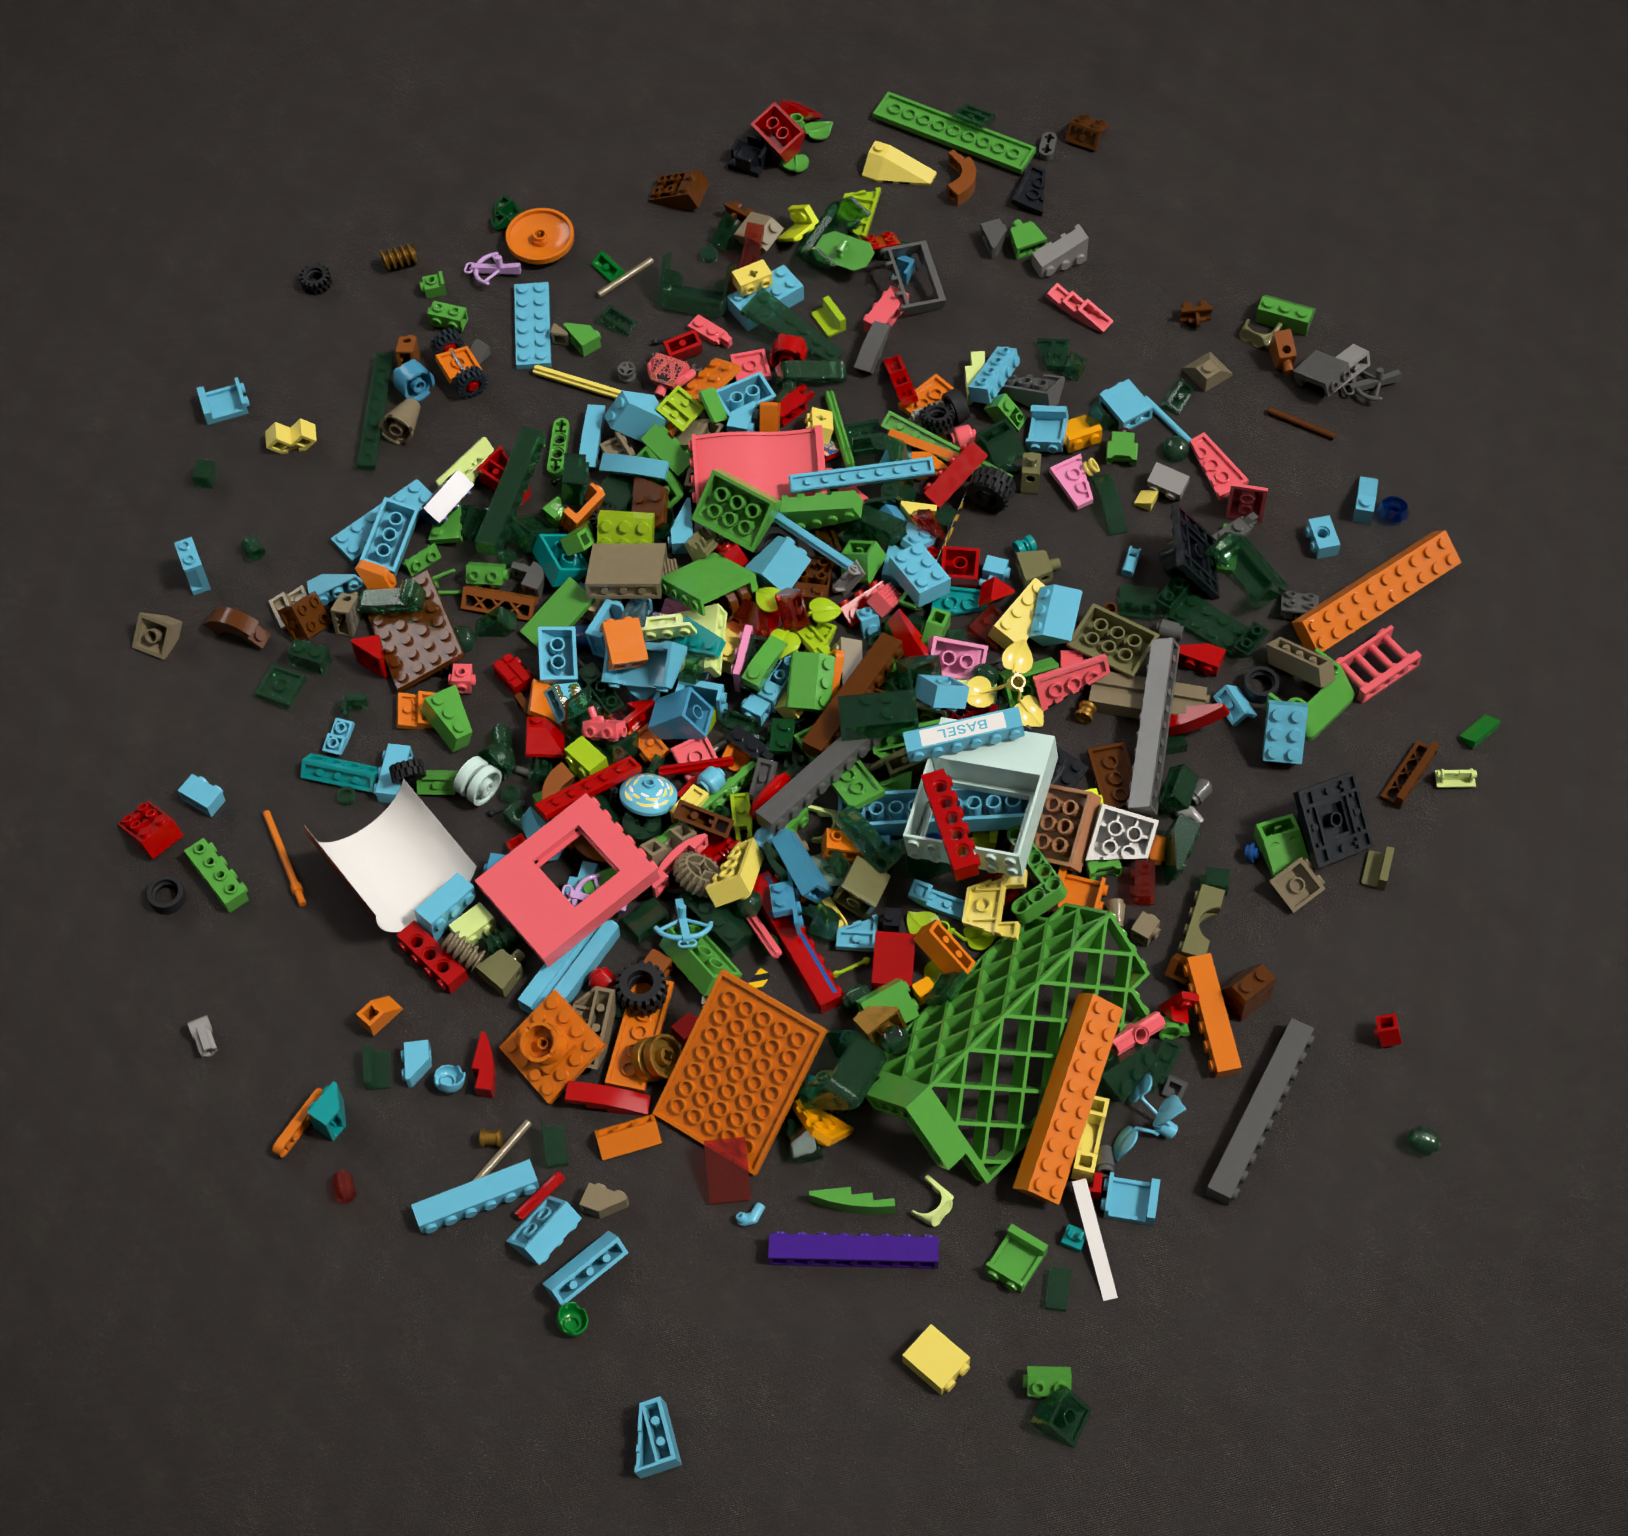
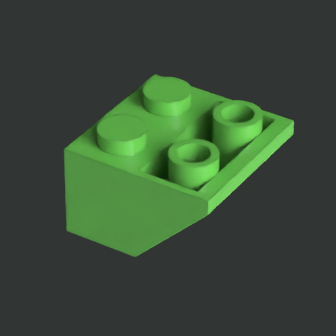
(869, 556)

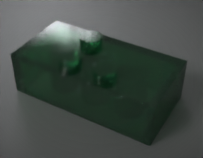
(877, 714)

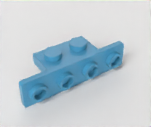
(784, 901)

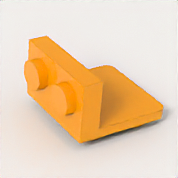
(1081, 435)

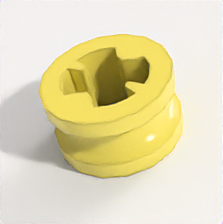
(1091, 467)

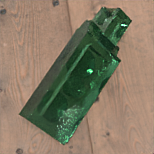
(1167, 1057)

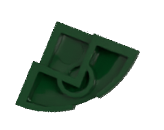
(504, 212)

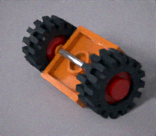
(458, 363)

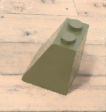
(861, 888)

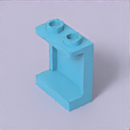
(224, 402)
(1126, 404)
(1047, 428)
(192, 566)
(609, 610)
(710, 692)
(1130, 1200)

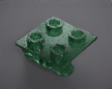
(1137, 601)

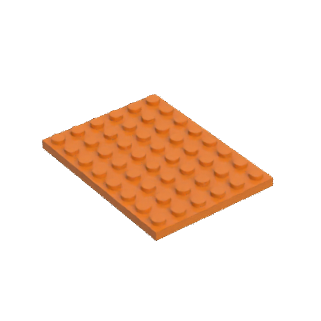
(740, 1068)

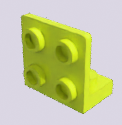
(804, 222)

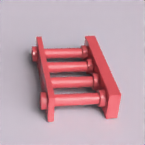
(1380, 680)

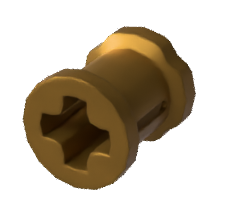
(490, 1138)

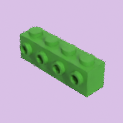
(217, 875)

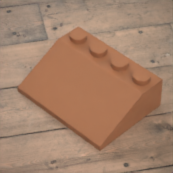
(1066, 826)

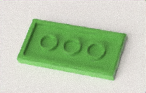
(561, 610)

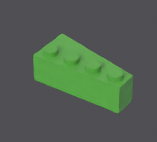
(822, 509)

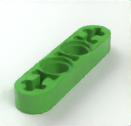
(558, 448)

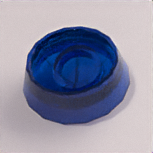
(1393, 509)

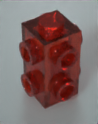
(1144, 878)

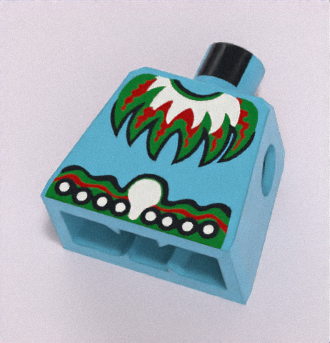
(556, 697)

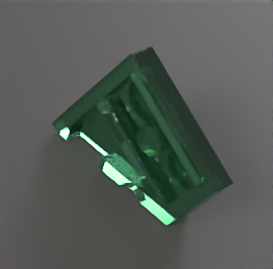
(1054, 352)

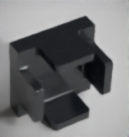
(749, 156)

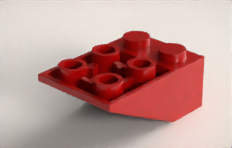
(150, 829)

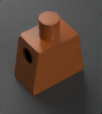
(407, 348)
(1283, 351)

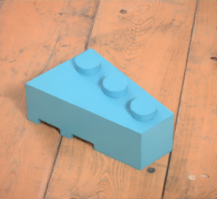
(445, 906)
(656, 1439)

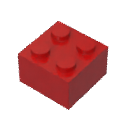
(961, 565)

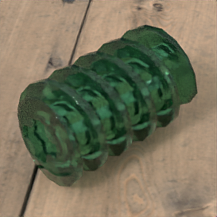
(501, 939)

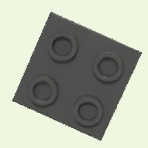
(1297, 603)

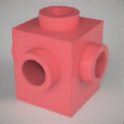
(463, 677)

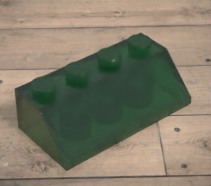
(728, 929)

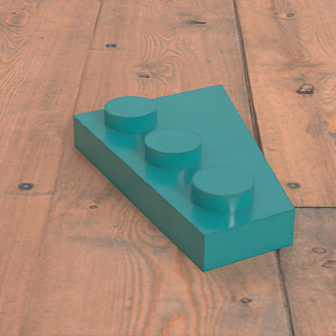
(959, 601)
(703, 643)

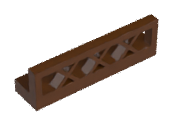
(1413, 776)

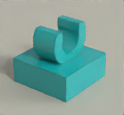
(1074, 1238)

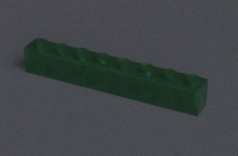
(510, 491)

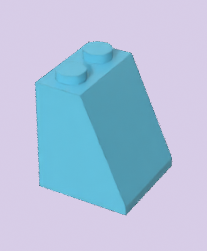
(634, 414)
(779, 563)

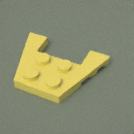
(985, 906)

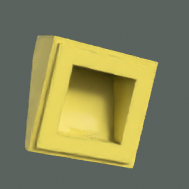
(1146, 499)

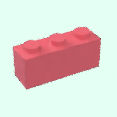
(885, 310)

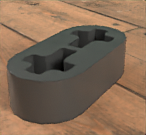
(1047, 146)

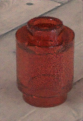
(344, 1186)

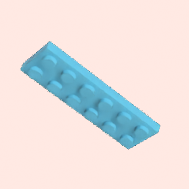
(532, 325)
(353, 538)

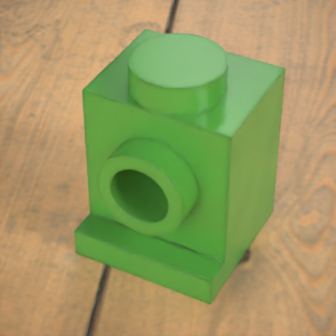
(433, 285)

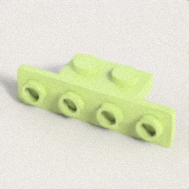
(469, 461)
(667, 627)

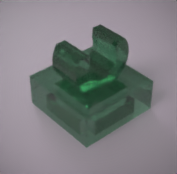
(837, 864)

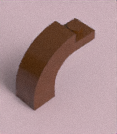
(239, 623)

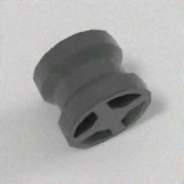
(623, 369)

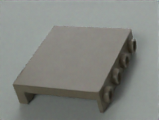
(625, 571)

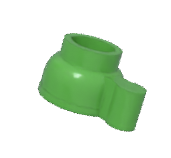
(1173, 1029)

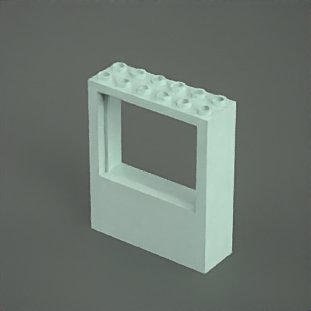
(1009, 769)

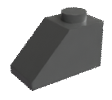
(993, 236)

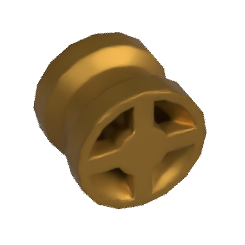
(1085, 712)

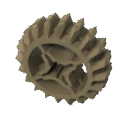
(695, 872)

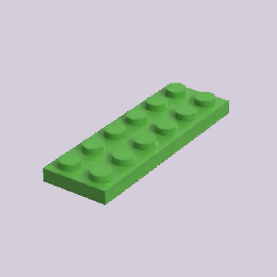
(856, 785)

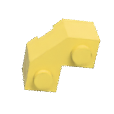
(282, 438)

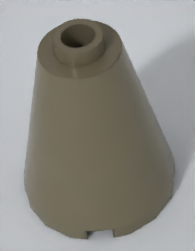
(400, 422)

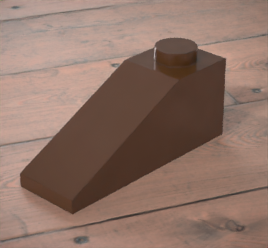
(703, 820)

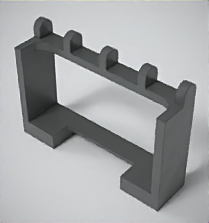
(925, 258)

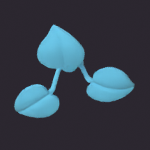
(1168, 1110)

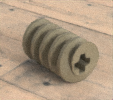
(463, 950)

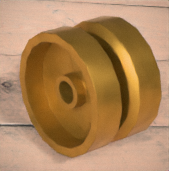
(655, 1057)

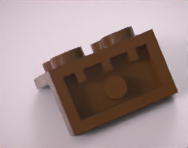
(1086, 131)
(305, 617)

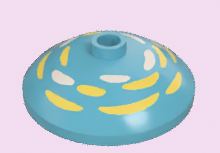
(648, 794)

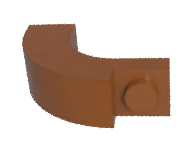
(962, 188)

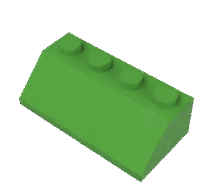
(698, 963)

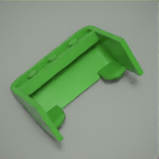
(1326, 703)

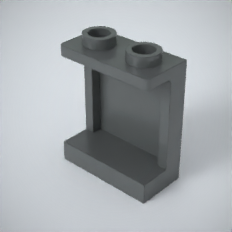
(1323, 371)

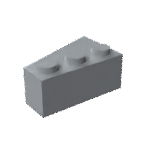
(1061, 254)

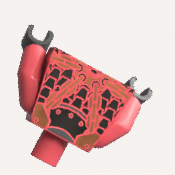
(669, 372)

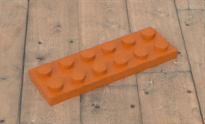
(715, 375)
(633, 1029)

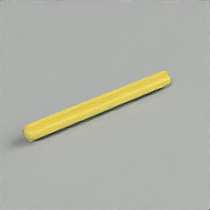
(576, 381)

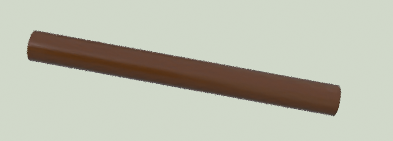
(1299, 422)

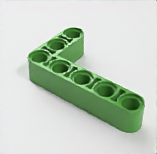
(1043, 896)

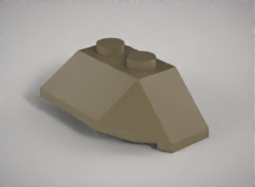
(598, 1011)

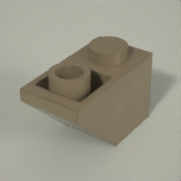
(602, 1202)

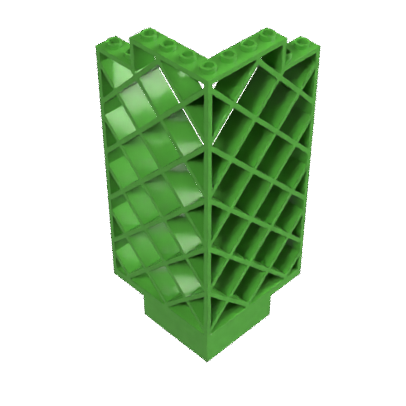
(1001, 987)

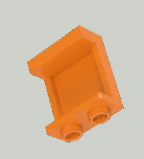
(571, 520)
(624, 643)
(1082, 890)

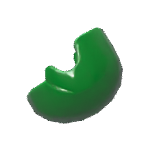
(572, 1319)

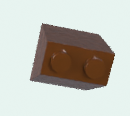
(1248, 991)

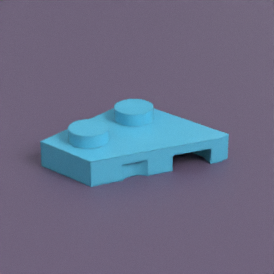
(858, 936)

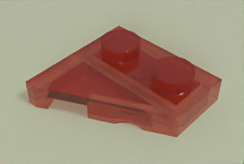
(928, 522)

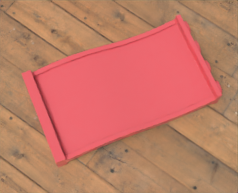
(758, 458)

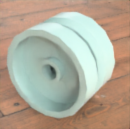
(477, 780)

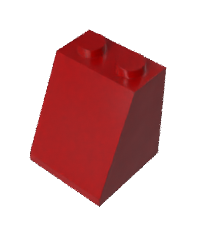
(893, 958)

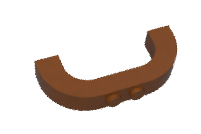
(556, 781)

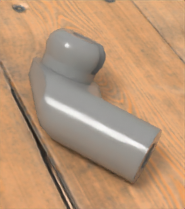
(1191, 813)

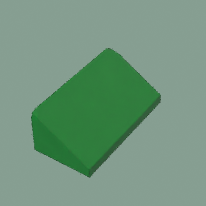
(607, 266)
(1480, 731)

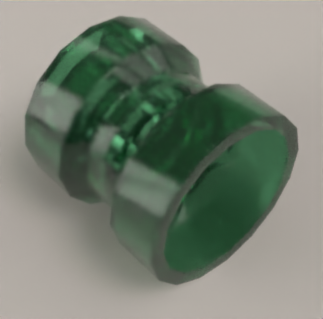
(252, 545)

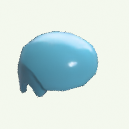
(449, 1078)

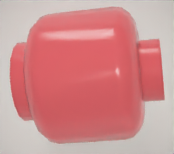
(962, 435)

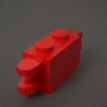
(794, 404)

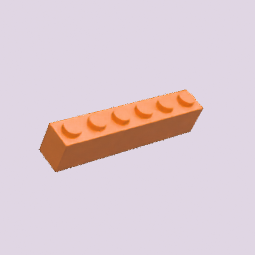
(1212, 1015)

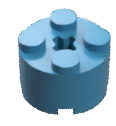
(413, 380)

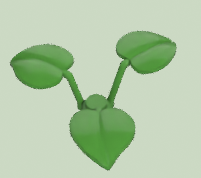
(816, 131)

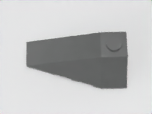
(1034, 390)

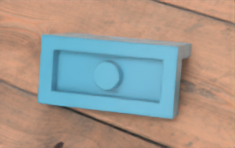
(1236, 703)

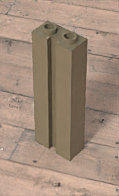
(1122, 695)

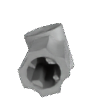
(202, 1033)

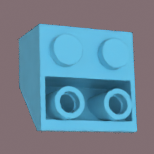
(744, 419)

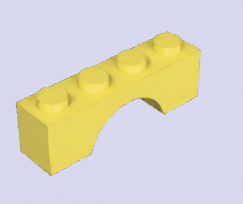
(1089, 1144)

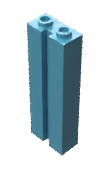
(572, 969)

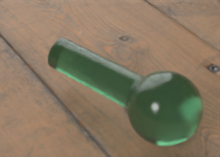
(788, 386)

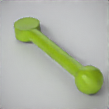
(866, 960)

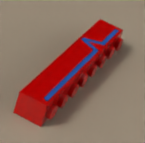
(800, 951)

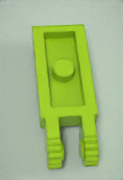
(740, 808)

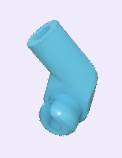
(746, 1219)

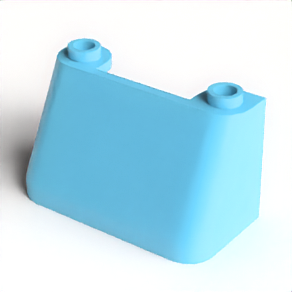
(659, 672)

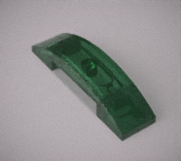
(1110, 504)

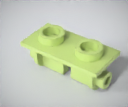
(1455, 778)

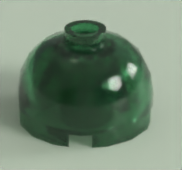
(500, 757)

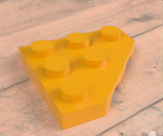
(822, 1125)

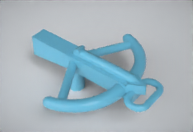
(685, 936)

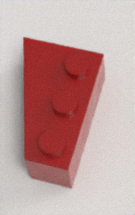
(492, 469)

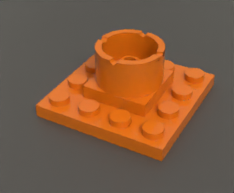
(553, 1046)

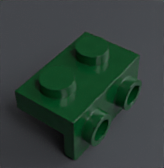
(781, 736)

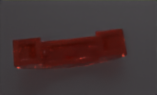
(752, 245)

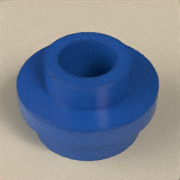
(1252, 852)

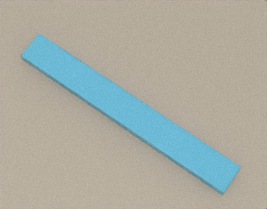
(861, 475)

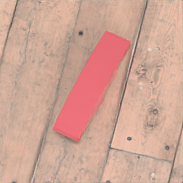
(1079, 309)

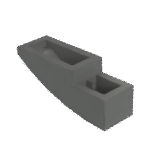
(872, 347)

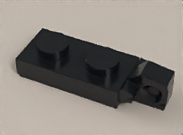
(748, 744)

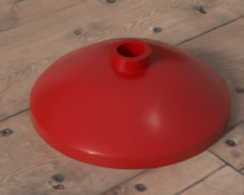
(768, 792)

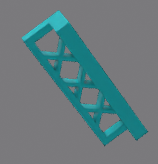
(339, 772)

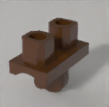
(736, 211)
(1196, 314)

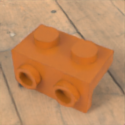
(650, 744)

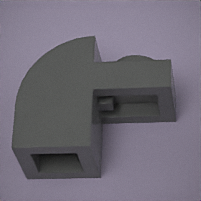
(532, 578)

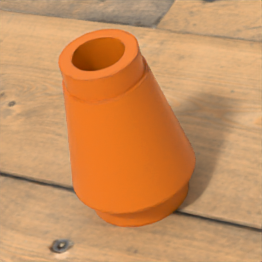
(1157, 850)

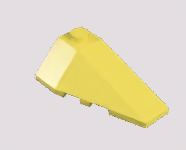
(890, 164)

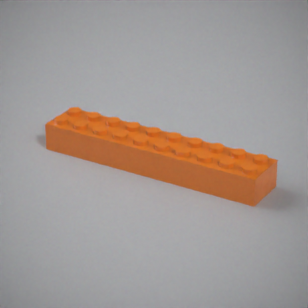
(1376, 591)
(1068, 1098)

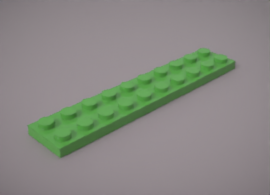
(954, 133)

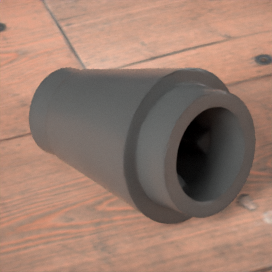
(1105, 1161)

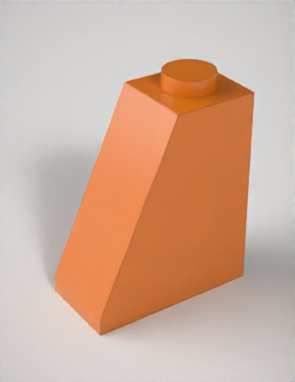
(770, 416)

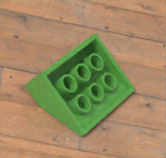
(736, 509)

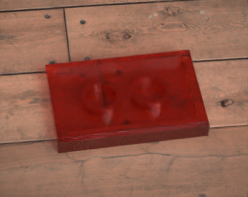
(727, 1170)

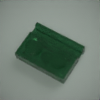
(946, 988)

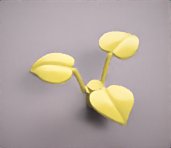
(1020, 660)

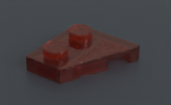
(984, 623)

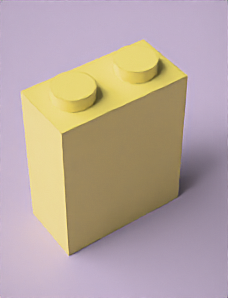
(936, 1360)

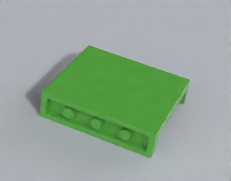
(706, 581)

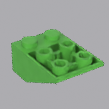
(1280, 842)

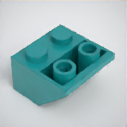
(328, 1112)

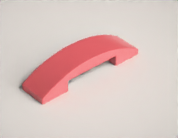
(695, 844)

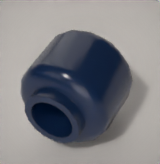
(581, 639)

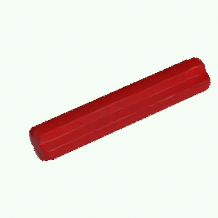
(539, 1196)

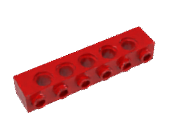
(962, 866)

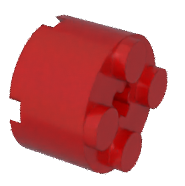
(787, 348)

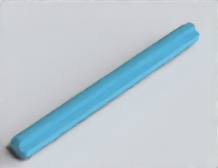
(812, 541)

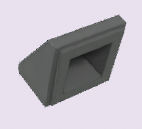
(480, 350)
(1174, 1086)

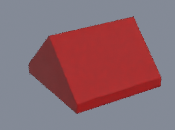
(370, 654)

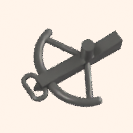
(1378, 381)

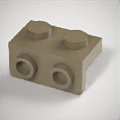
(617, 445)

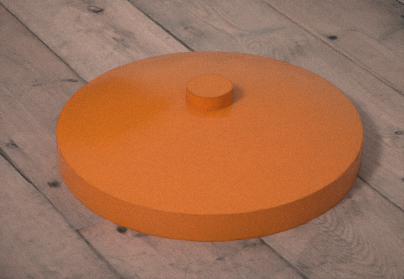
(540, 236)

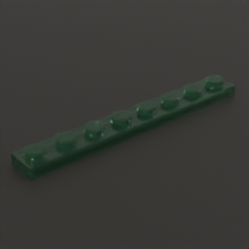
(375, 411)

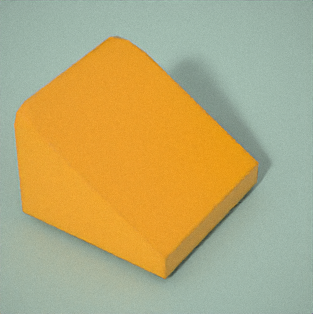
(922, 989)

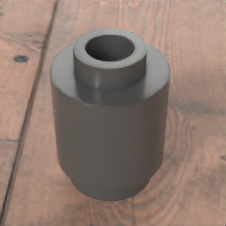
(1170, 629)
(1201, 792)

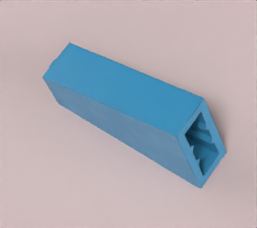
(801, 866)

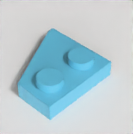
(916, 535)

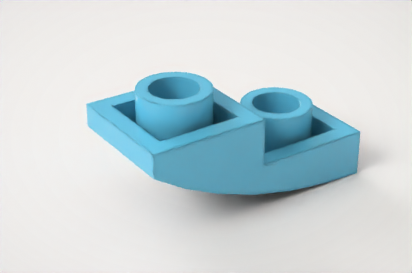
(339, 736)

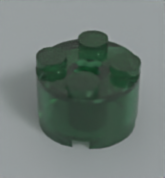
(641, 827)

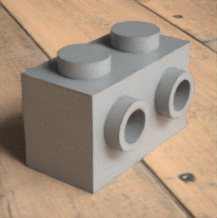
(1168, 481)

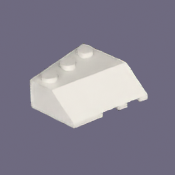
(1120, 835)

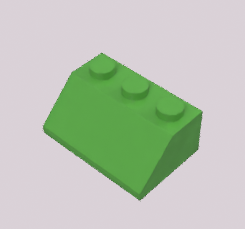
(1290, 314)
(1037, 668)
(810, 682)

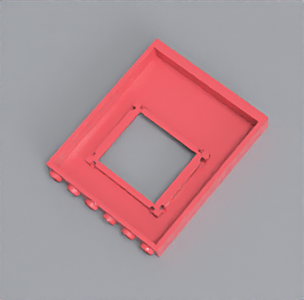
(539, 908)

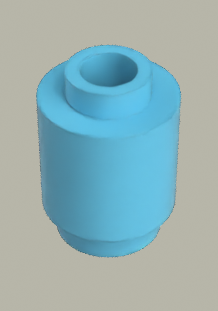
(762, 836)

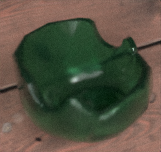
(1175, 448)
(466, 637)
(986, 671)
(748, 907)

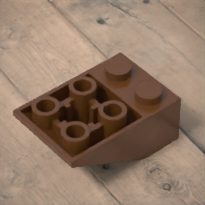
(680, 190)
(815, 580)

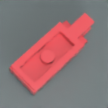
(710, 331)

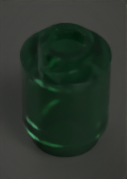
(501, 734)

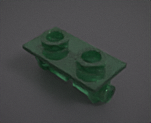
(734, 718)

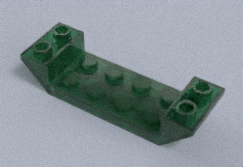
(1207, 621)

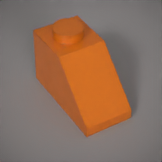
(375, 575)

